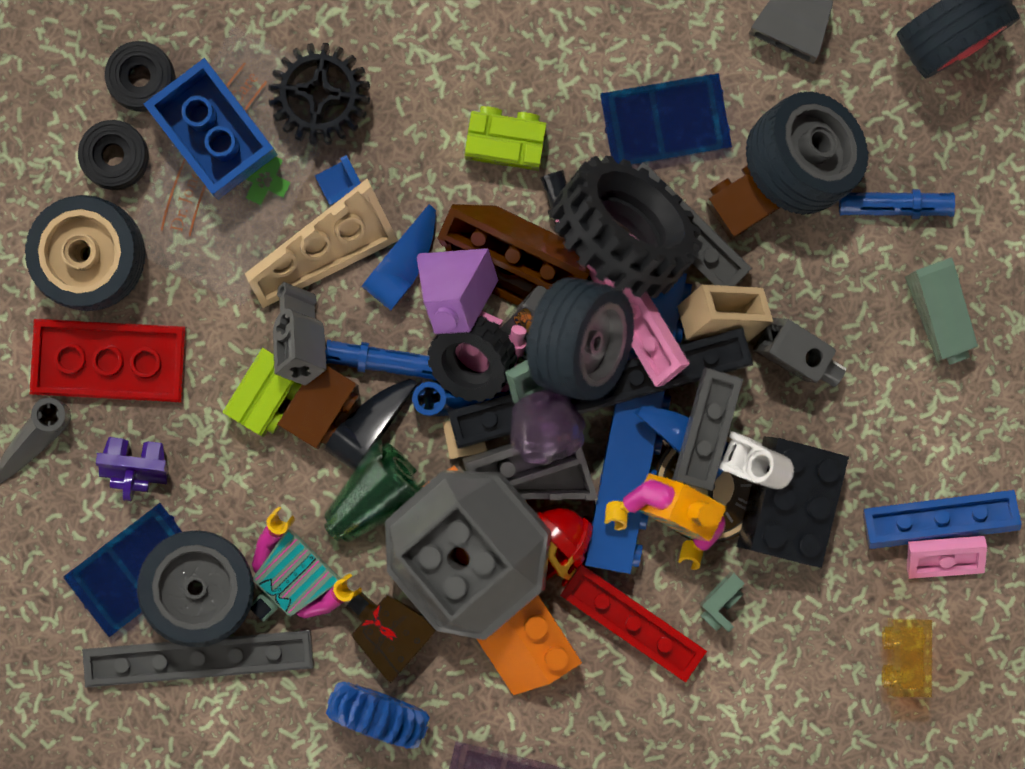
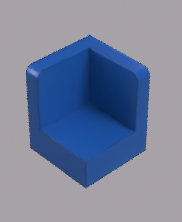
(338, 180)

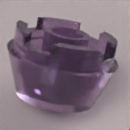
(545, 426)

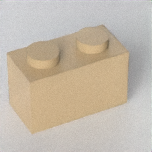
(723, 309)

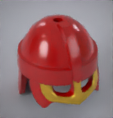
(568, 541)

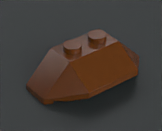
(519, 249)

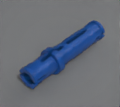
(904, 204)
(377, 359)

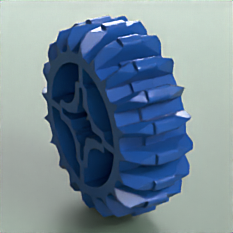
(377, 715)

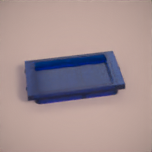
(666, 120)
(110, 575)

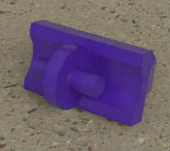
(132, 472)

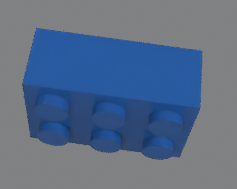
(210, 129)

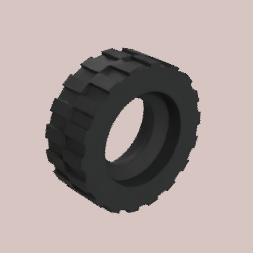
(463, 381)

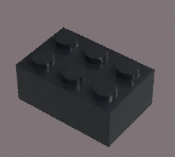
(796, 519)

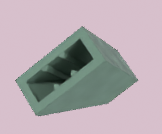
(943, 310)

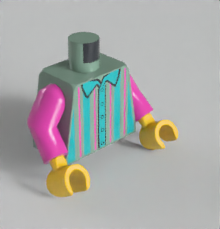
(294, 575)

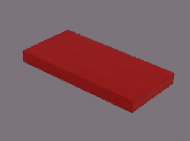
(108, 360)

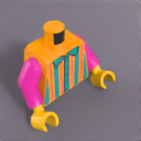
(677, 508)

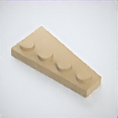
(327, 244)

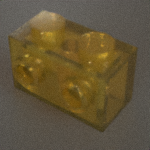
(908, 657)

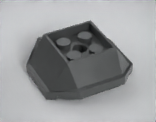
(496, 529)

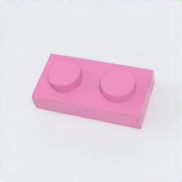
(946, 557)

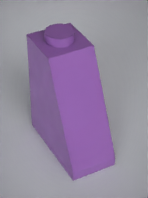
(456, 287)

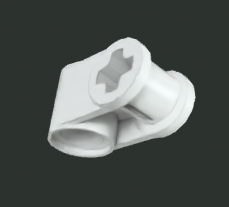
(751, 460)

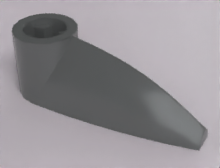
(34, 436)

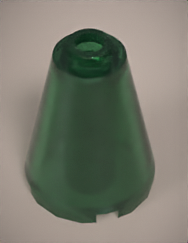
(372, 493)

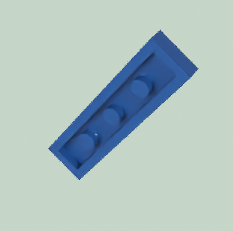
(942, 519)

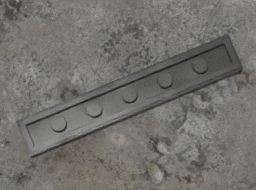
(175, 662)

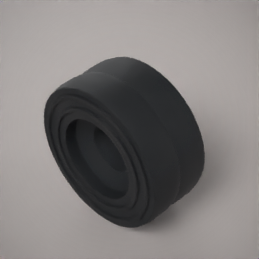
(127, 58)
(113, 133)

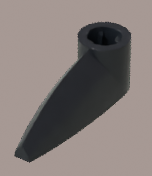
(368, 423)

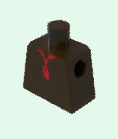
(389, 632)

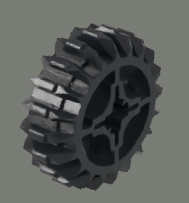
(303, 92)

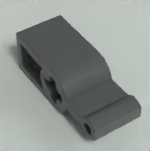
(298, 336)

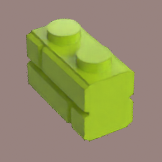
(505, 139)
(261, 396)

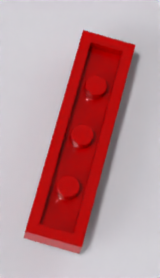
(633, 623)

